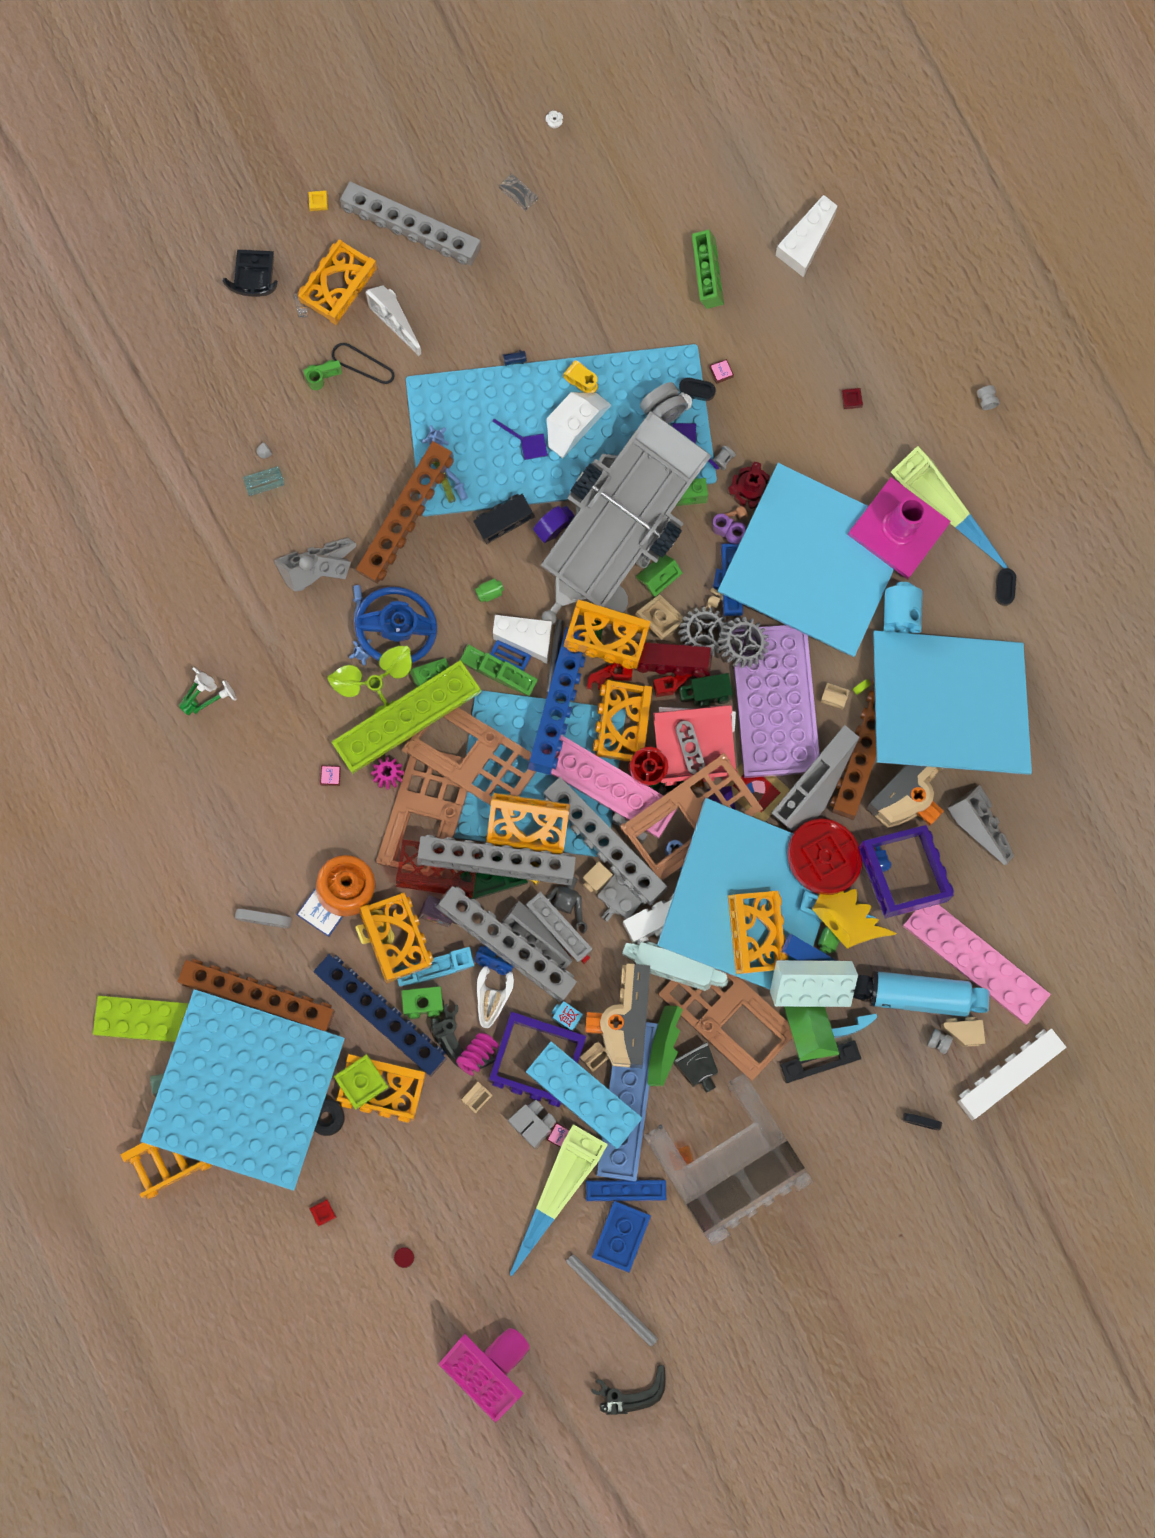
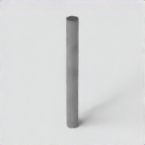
(555, 650)

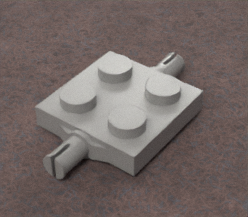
(619, 898)

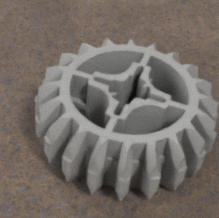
(699, 625)
(736, 656)

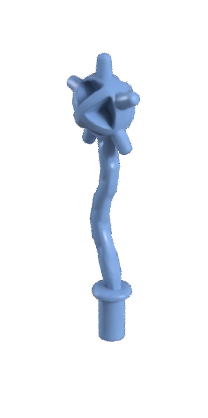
(438, 437)
(359, 653)

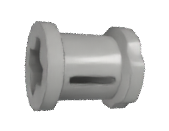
(724, 457)

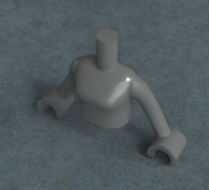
(566, 899)

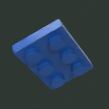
(621, 1236)

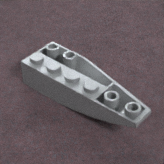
(814, 788)

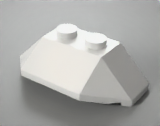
(573, 420)

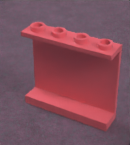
(713, 734)

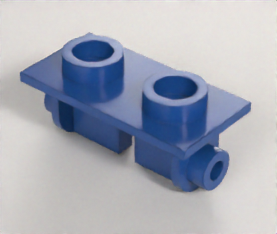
(486, 957)

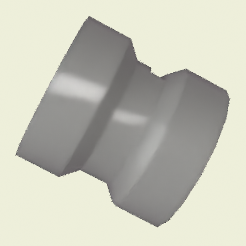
(988, 397)
(940, 1041)

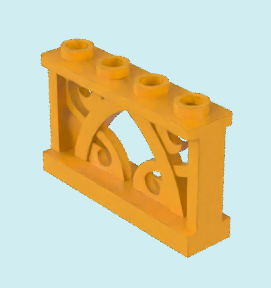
(325, 268)
(597, 649)
(641, 703)
(520, 840)
(740, 940)
(388, 963)
(407, 1077)

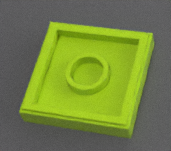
(361, 1082)

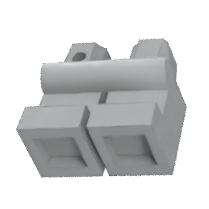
(530, 1125)

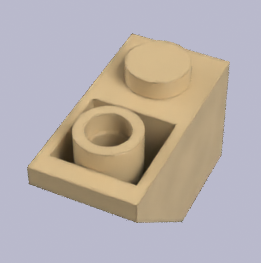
(966, 1032)

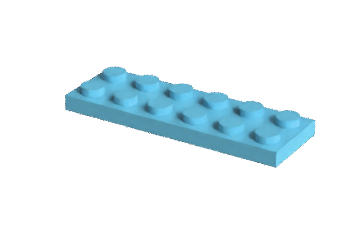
(583, 1095)

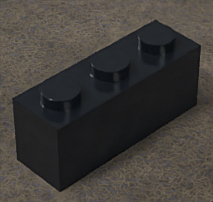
(504, 518)

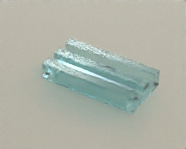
(247, 479)

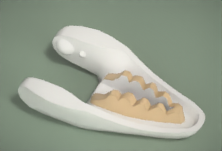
(491, 1000)

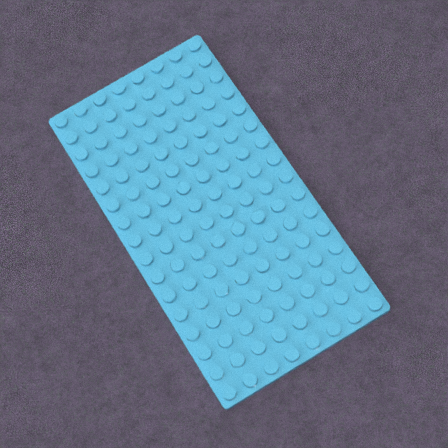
(522, 399)

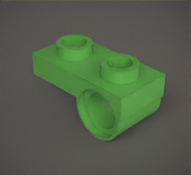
(323, 371)
(426, 672)

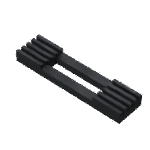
(794, 1071)

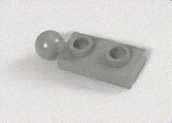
(325, 565)

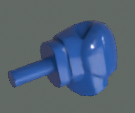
(883, 859)

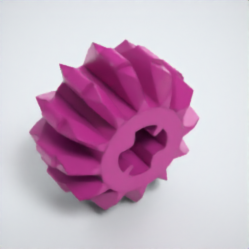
(395, 773)

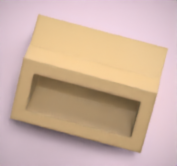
(835, 696)
(594, 1056)
(476, 1097)

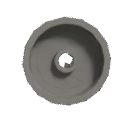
(665, 402)

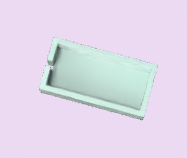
(813, 983)

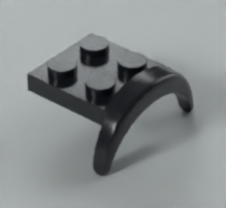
(253, 273)

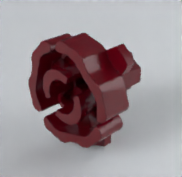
(752, 490)

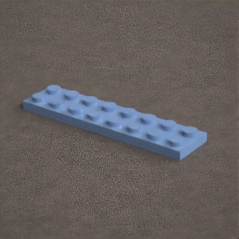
(632, 1088)

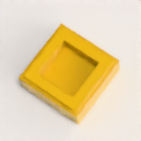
(318, 200)

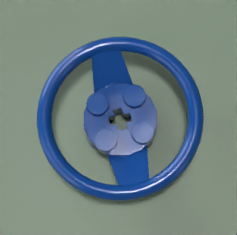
(384, 621)

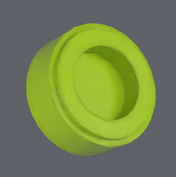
(862, 686)

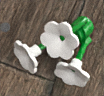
(190, 703)

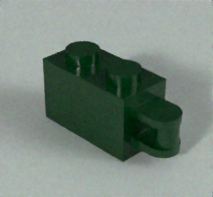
(708, 690)

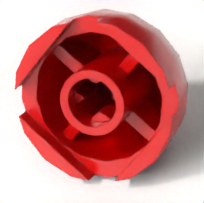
(648, 766)

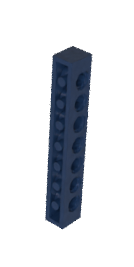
(325, 972)

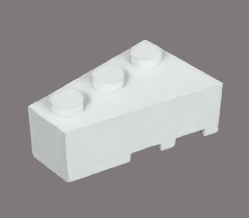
(524, 634)

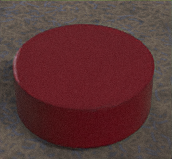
(404, 1257)

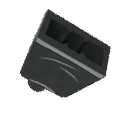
(698, 1067)

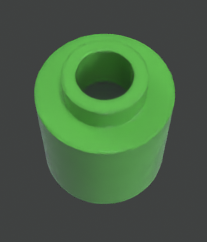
(489, 590)
(828, 941)

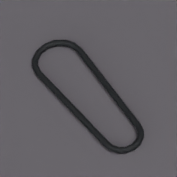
(360, 372)

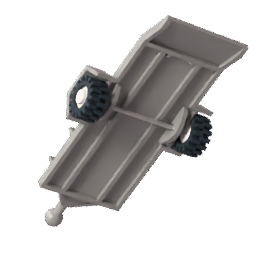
(623, 514)

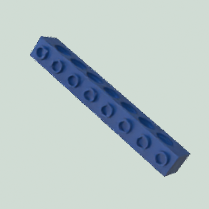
(546, 762)

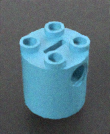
(903, 608)

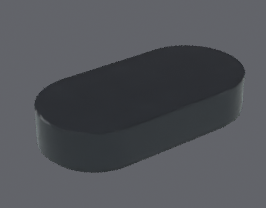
(697, 389)
(1005, 587)
(922, 1121)

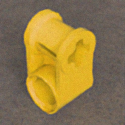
(579, 375)

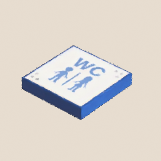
(317, 916)

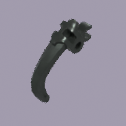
(446, 1038)
(619, 1403)

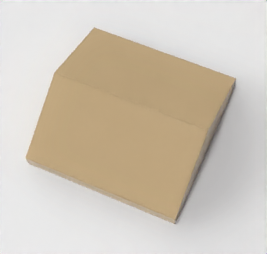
(663, 617)

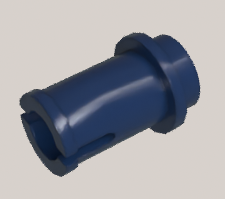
(514, 358)

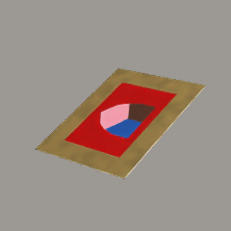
(766, 790)

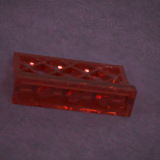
(430, 883)

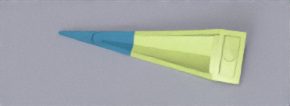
(926, 481)
(573, 1164)

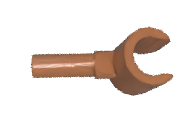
(740, 512)

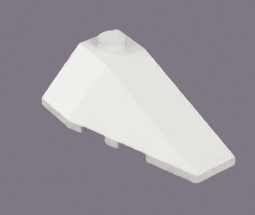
(386, 307)

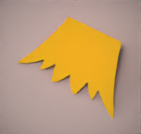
(848, 919)

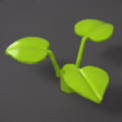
(394, 661)

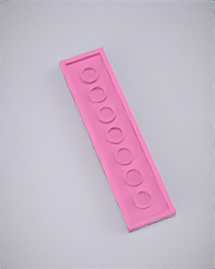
(605, 783)
(977, 961)

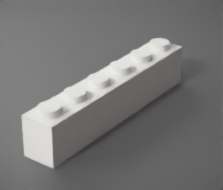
(1011, 1074)

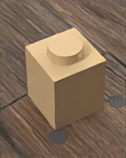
(597, 878)

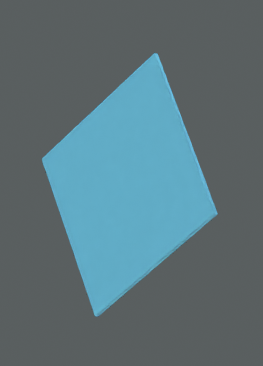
(804, 564)
(951, 702)
(519, 720)
(726, 858)
(243, 1090)

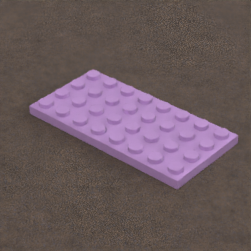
(777, 706)

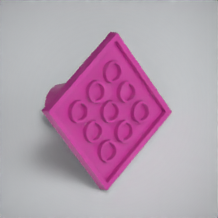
(899, 528)
(485, 1373)

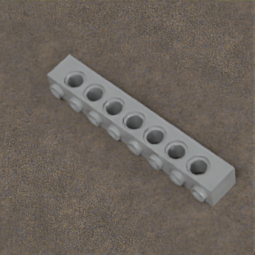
(354, 194)
(486, 865)
(656, 887)
(495, 943)

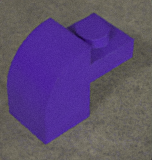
(553, 523)

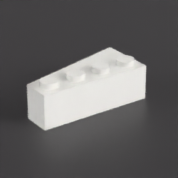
(805, 238)
(647, 922)

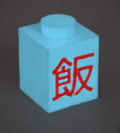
(566, 1016)

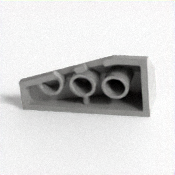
(527, 924)

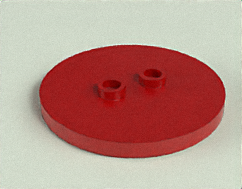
(824, 856)

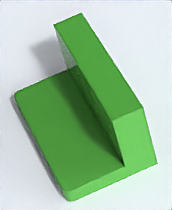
(659, 574)

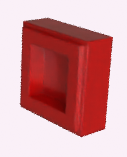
(322, 1213)

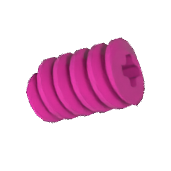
(475, 1052)

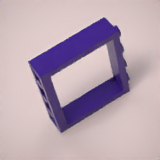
(879, 882)
(519, 1088)

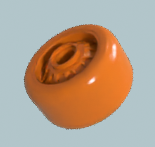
(342, 899)

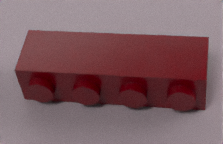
(675, 659)

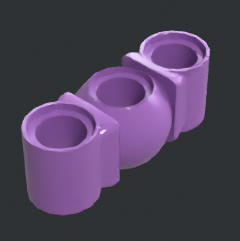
(730, 527)

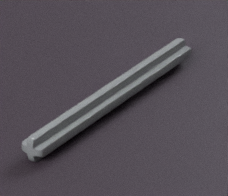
(612, 1300)

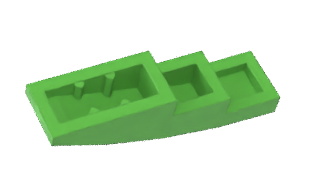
(498, 670)
(662, 1049)

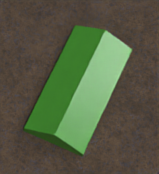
(811, 1032)

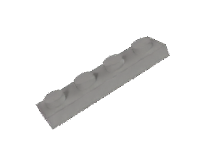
(559, 927)

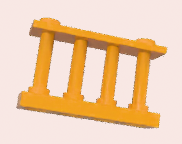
(134, 1157)

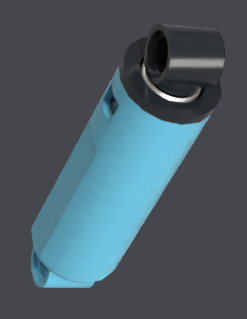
(921, 994)

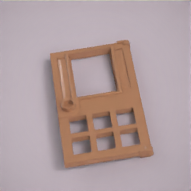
(475, 760)
(684, 799)
(420, 804)
(710, 1024)

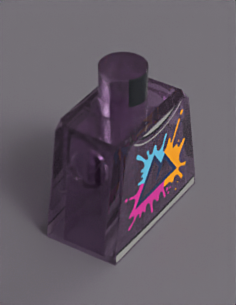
(431, 913)

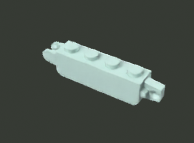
(675, 966)

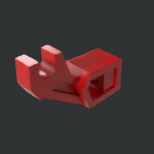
(608, 672)
(677, 682)

